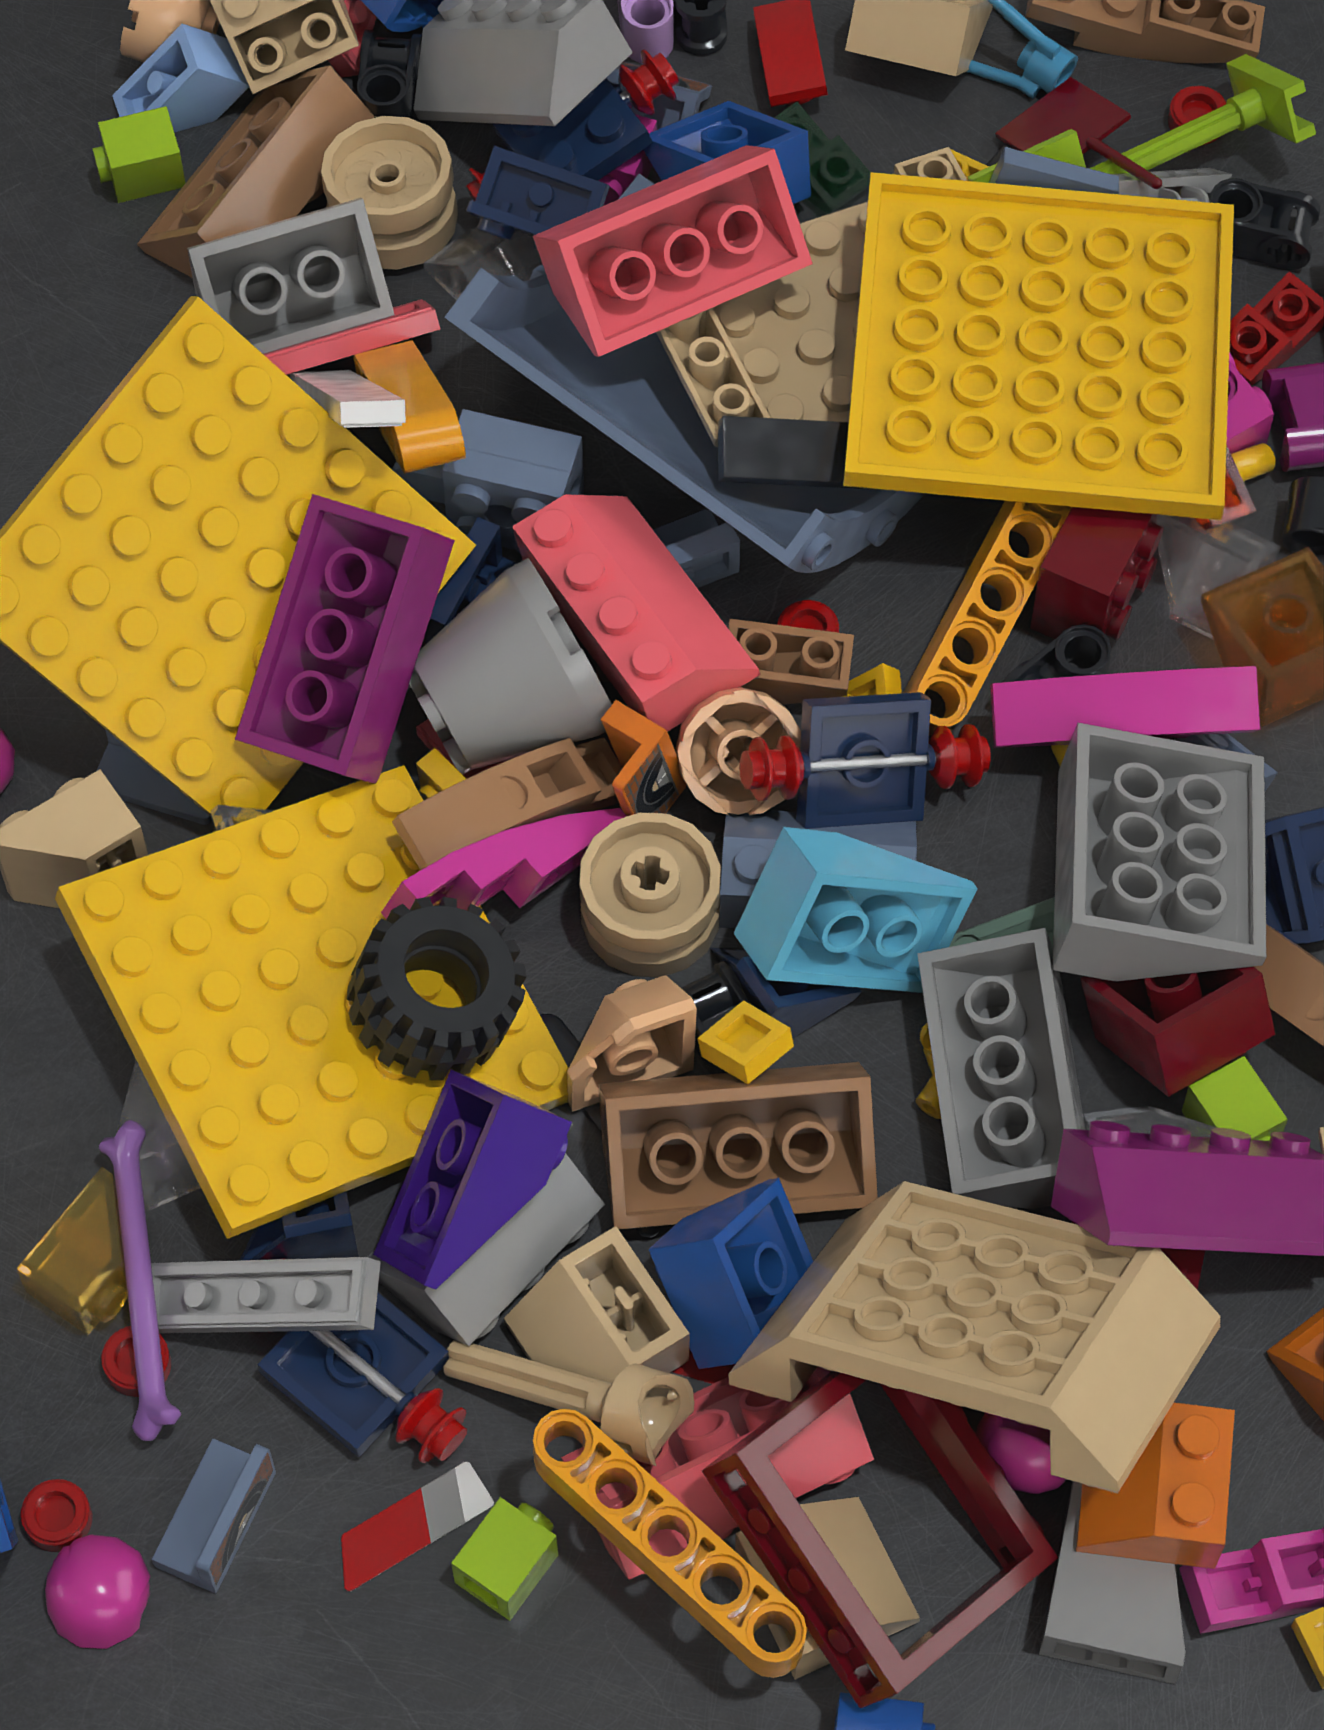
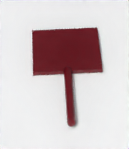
(1075, 108)

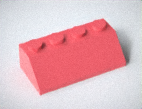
(674, 248)
(632, 606)
(722, 1417)

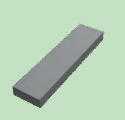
(266, 1295)

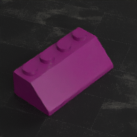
(344, 639)
(1192, 1189)

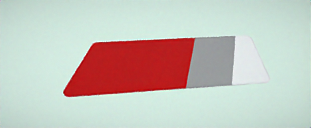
(412, 1524)

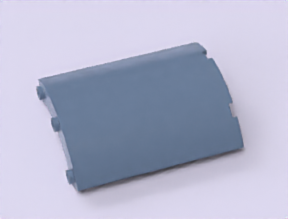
(646, 410)

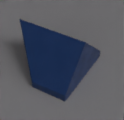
(789, 1002)
(310, 1233)

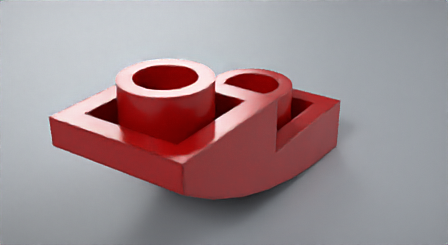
(790, 52)
(1275, 327)

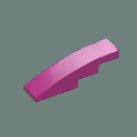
(1135, 702)
(516, 860)
(1259, 1583)

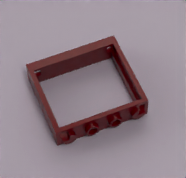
(813, 1576)

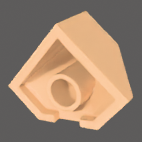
(636, 1035)

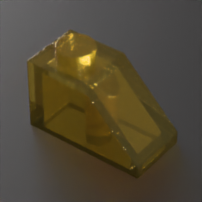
(80, 1259)

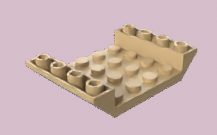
(794, 339)
(997, 1320)

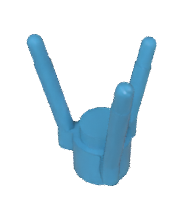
(1042, 59)

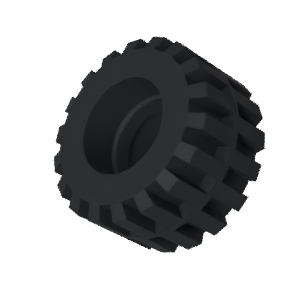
(464, 951)

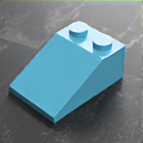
(848, 913)

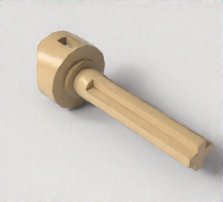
(633, 1411)

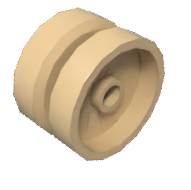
(404, 182)
(650, 894)

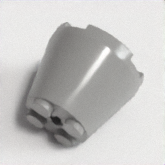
(508, 676)

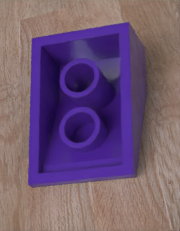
(469, 1177)

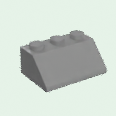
(295, 277)
(506, 1264)

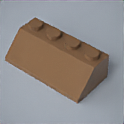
(260, 167)
(711, 1136)

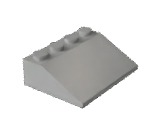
(1157, 857)

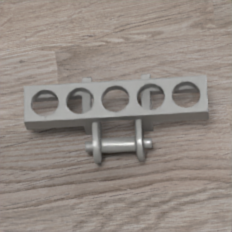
(1176, 184)

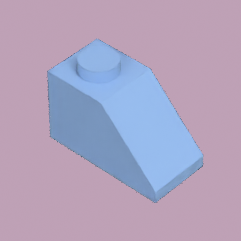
(190, 75)

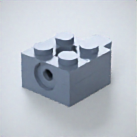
(505, 475)

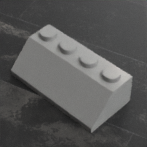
(514, 59)
(1001, 1065)

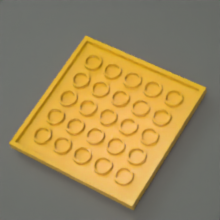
(1042, 347)
(165, 544)
(235, 1001)

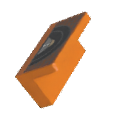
(649, 762)

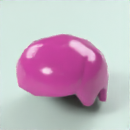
(1021, 1453)
(97, 1591)

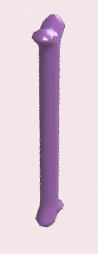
(153, 1406)

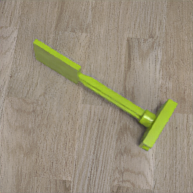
(1259, 98)

